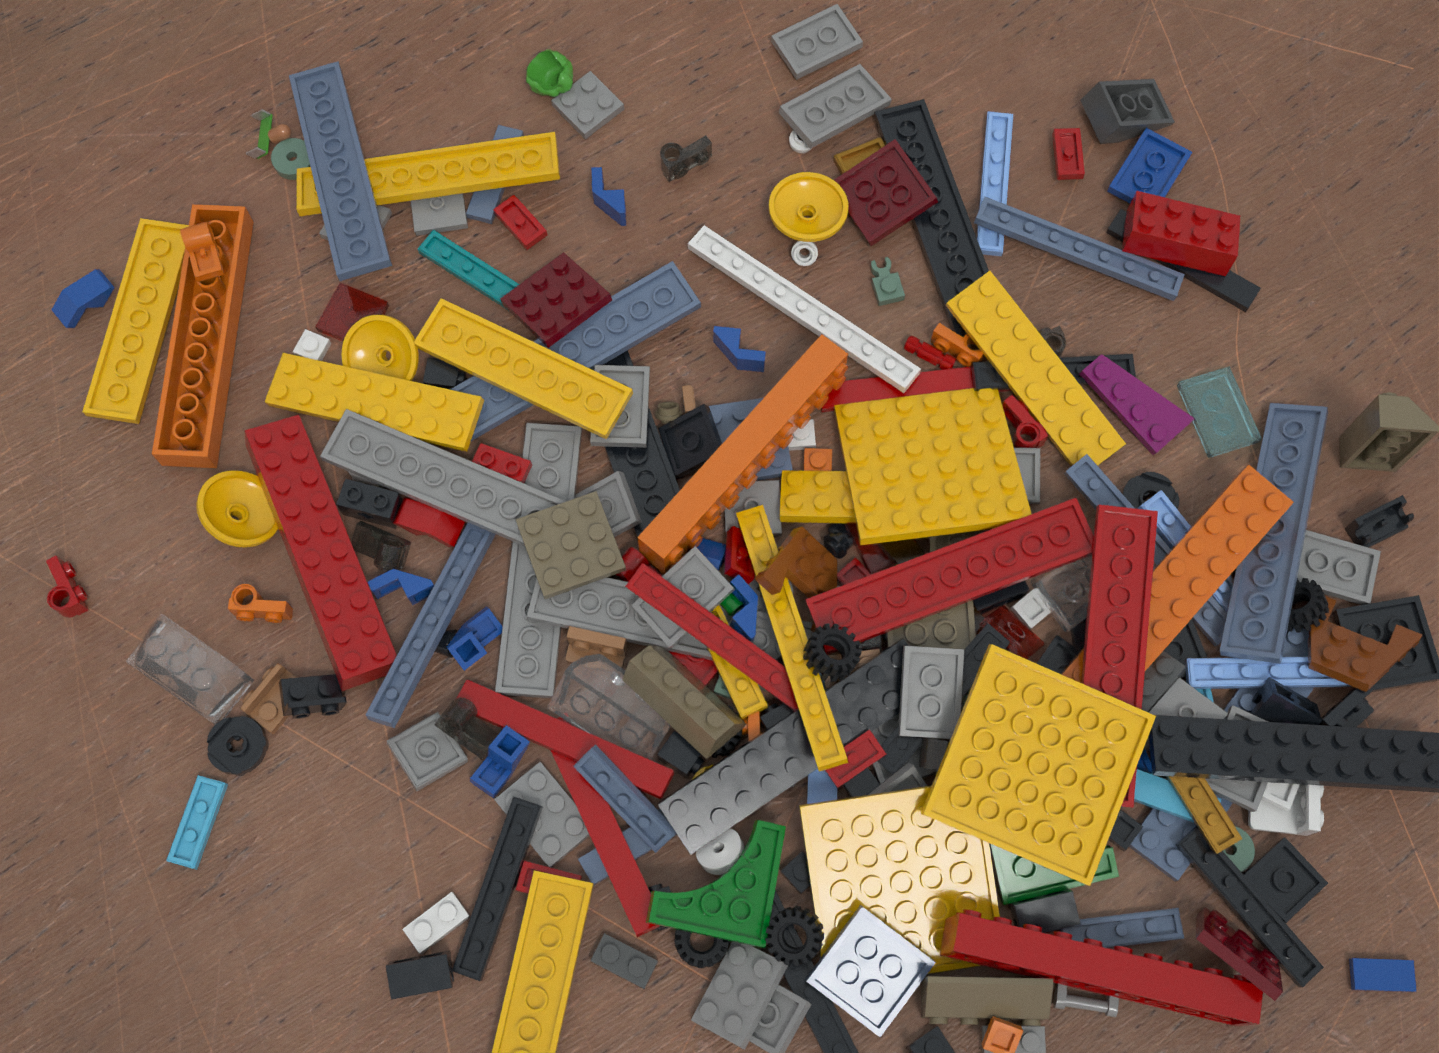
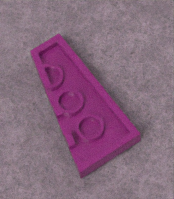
(1138, 406)

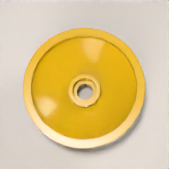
(809, 196)
(370, 340)
(239, 496)

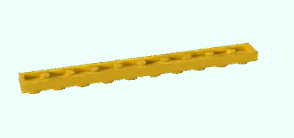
(791, 641)

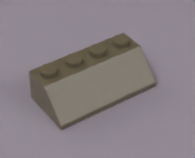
(1386, 434)
(682, 700)
(985, 997)

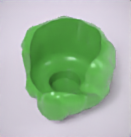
(550, 74)

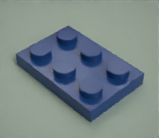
(1150, 167)

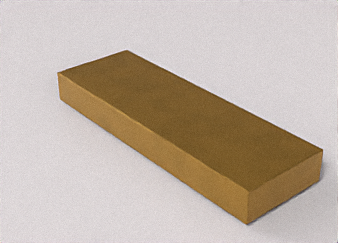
(1206, 812)

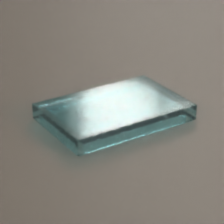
(1219, 412)

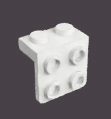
(1302, 819)

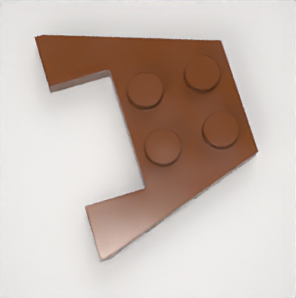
(802, 563)
(1355, 657)

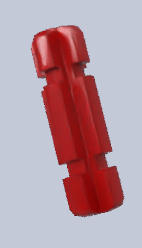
(929, 353)

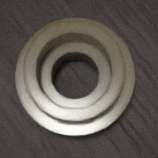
(668, 411)

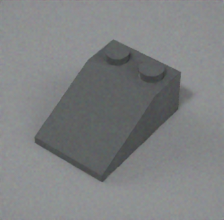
(1125, 109)

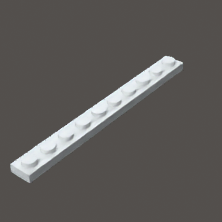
(804, 308)

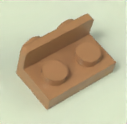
(587, 642)
(265, 702)

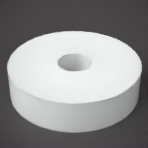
(721, 862)

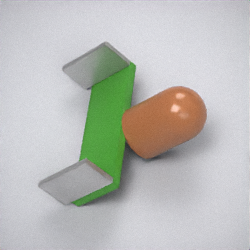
(275, 134)

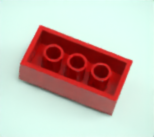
(1181, 233)

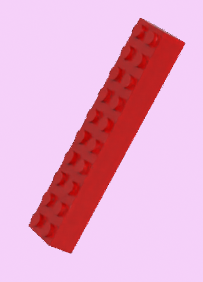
(320, 552)
(1101, 969)

